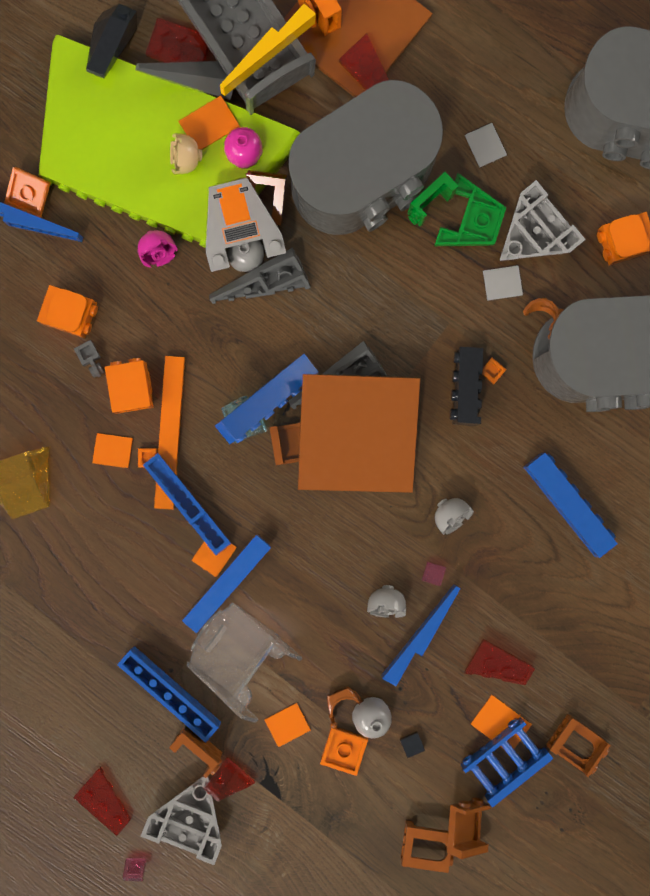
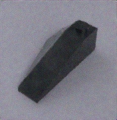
(109, 38)

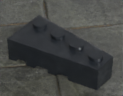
(467, 386)

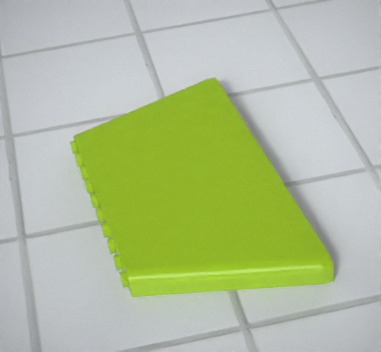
(115, 136)

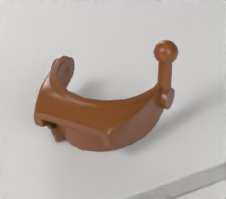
(546, 306)
(346, 693)

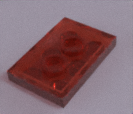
(176, 43)

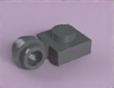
(87, 355)

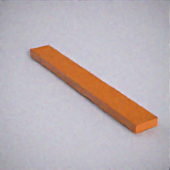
(170, 422)

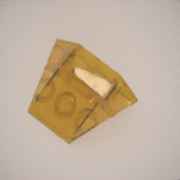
(24, 483)

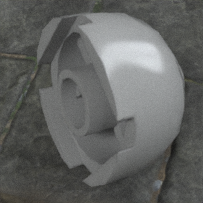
(246, 256)
(451, 514)
(387, 602)
(372, 717)

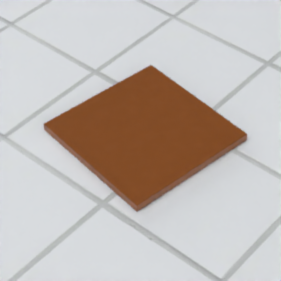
(388, 24)
(358, 433)

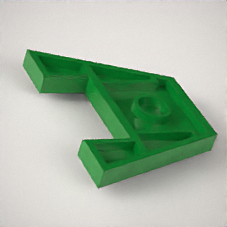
(480, 220)

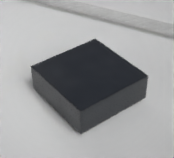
(412, 744)

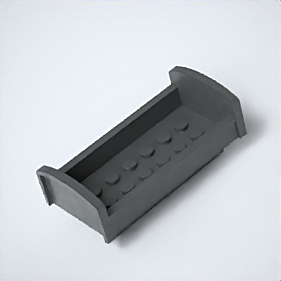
(233, 30)

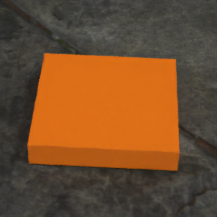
(27, 192)
(344, 750)

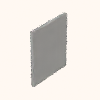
(485, 145)
(502, 283)

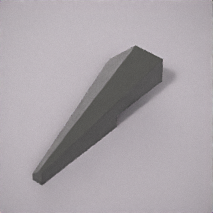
(195, 75)
(278, 274)
(357, 362)

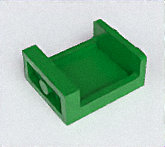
(443, 185)

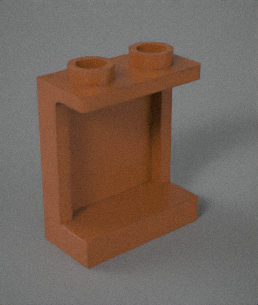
(286, 443)
(205, 751)
(465, 828)

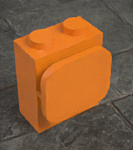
(327, 14)
(625, 238)
(67, 311)
(129, 386)

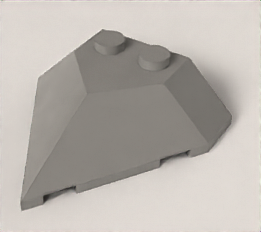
(538, 228)
(188, 823)

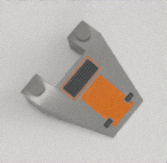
(238, 218)

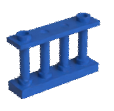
(524, 769)

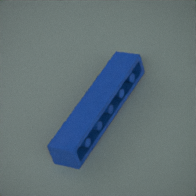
(263, 401)
(570, 505)
(169, 694)

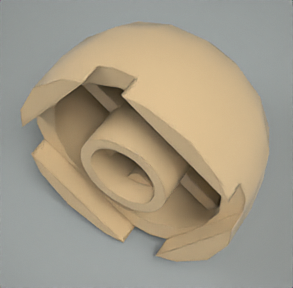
(184, 154)

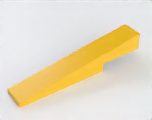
(268, 47)

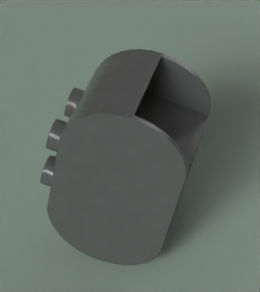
(611, 96)
(365, 158)
(597, 354)

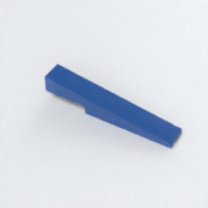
(23, 220)
(187, 504)
(227, 583)
(420, 640)

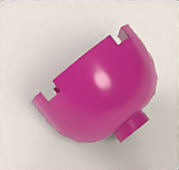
(243, 147)
(156, 248)

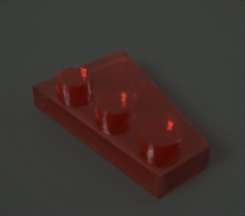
(364, 63)
(499, 664)
(102, 802)

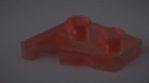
(228, 781)

